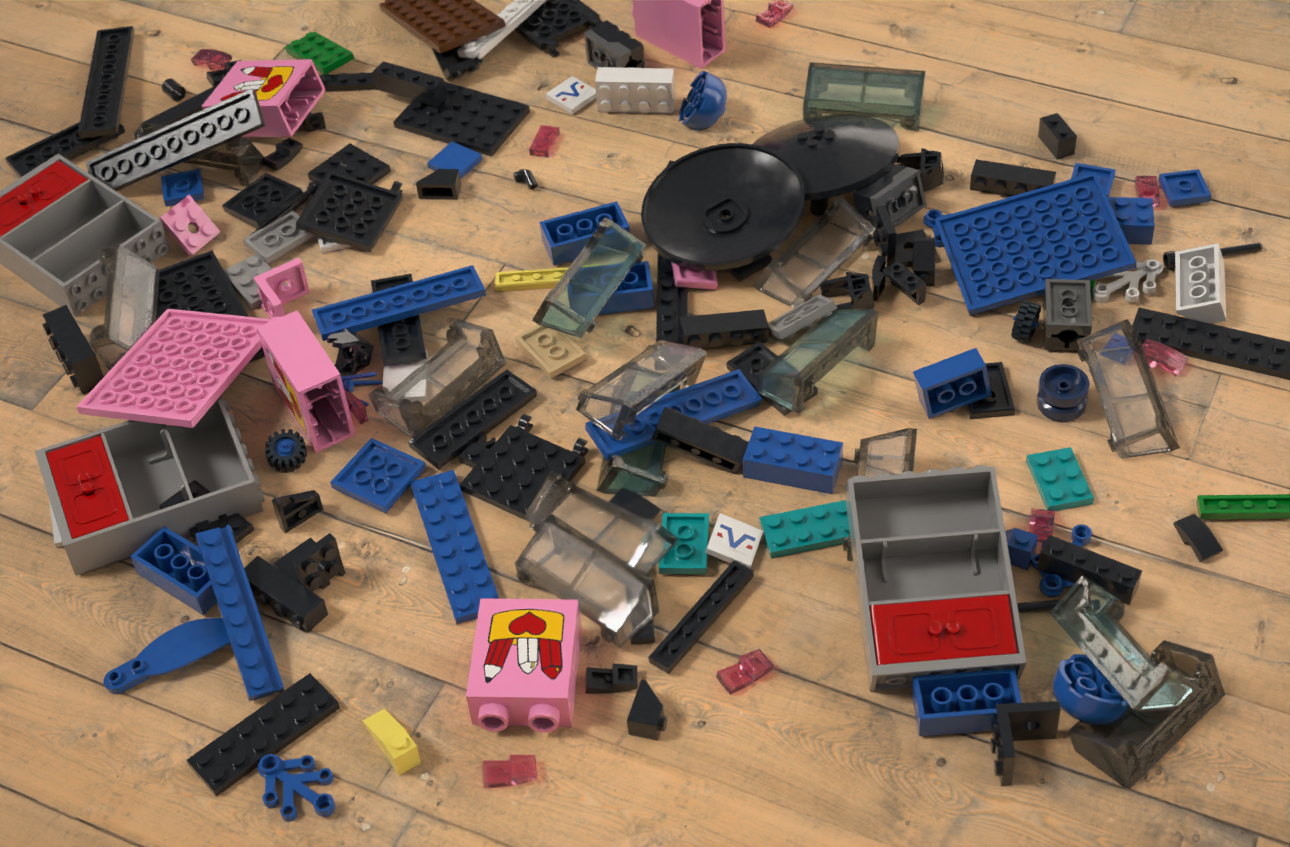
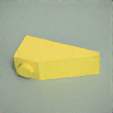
(393, 741)

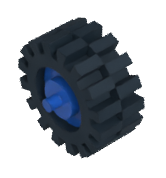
(1026, 321)
(285, 450)

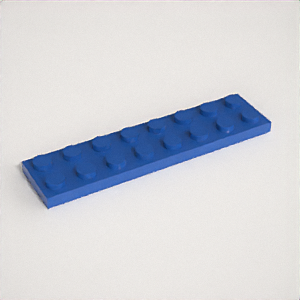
(399, 302)
(705, 401)
(454, 544)

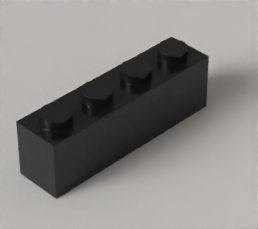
(410, 84)
(1008, 179)
(724, 329)
(700, 440)
(1074, 561)
(285, 595)

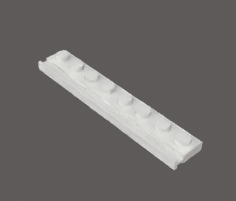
(513, 16)

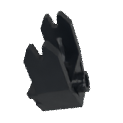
(929, 164)
(855, 284)
(351, 360)

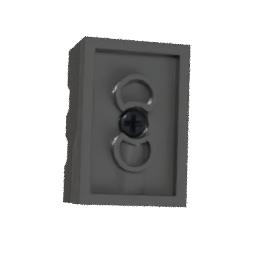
(612, 48)
(897, 190)
(1066, 313)

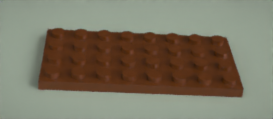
(443, 22)

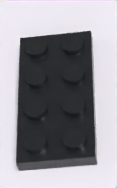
(754, 360)
(239, 526)

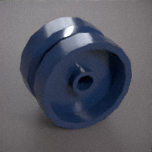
(1063, 392)

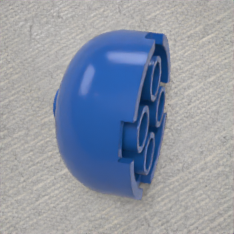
(704, 102)
(1087, 692)

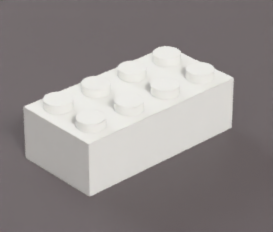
(635, 90)

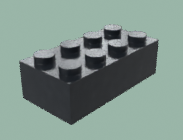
(72, 349)

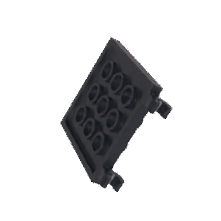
(555, 22)
(350, 210)
(518, 466)

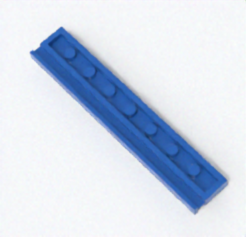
(239, 613)

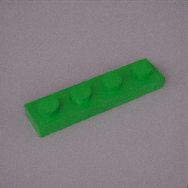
(1244, 506)

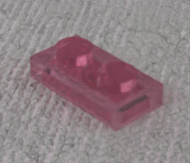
(544, 141)

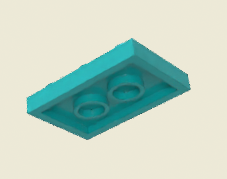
(1059, 479)
(688, 553)

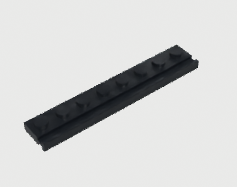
(671, 303)

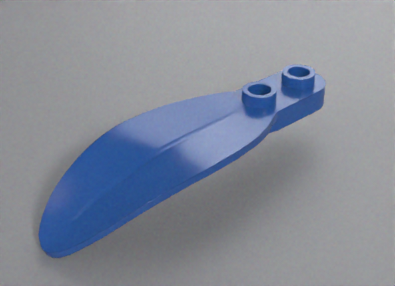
(169, 653)

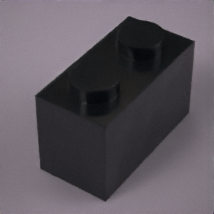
(1057, 136)

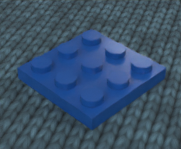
(378, 475)

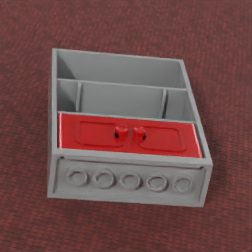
(58, 223)
(114, 479)
(932, 575)

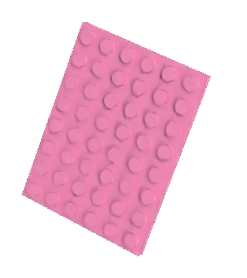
(176, 369)

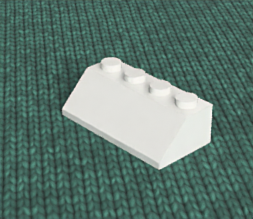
(1201, 284)

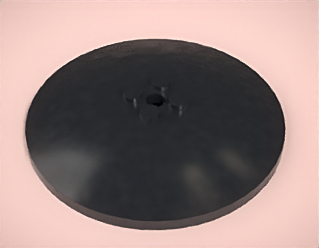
(835, 152)
(731, 179)

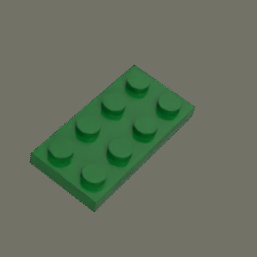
(323, 52)

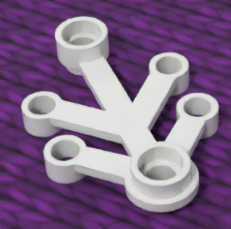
(1150, 269)

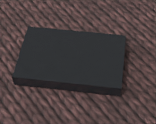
(1000, 401)

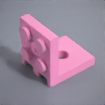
(177, 222)
(274, 294)

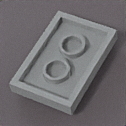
(277, 238)
(242, 278)
(801, 317)

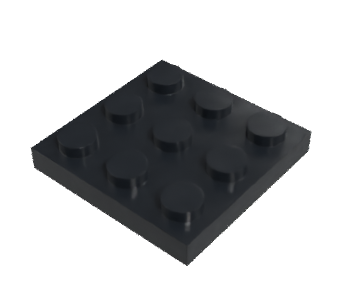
(360, 165)
(263, 200)

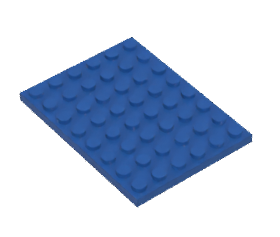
(1016, 243)

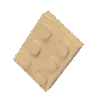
(550, 349)

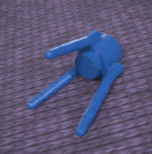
(349, 382)

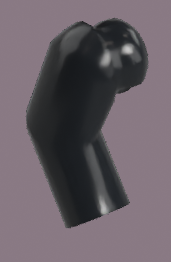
(526, 176)

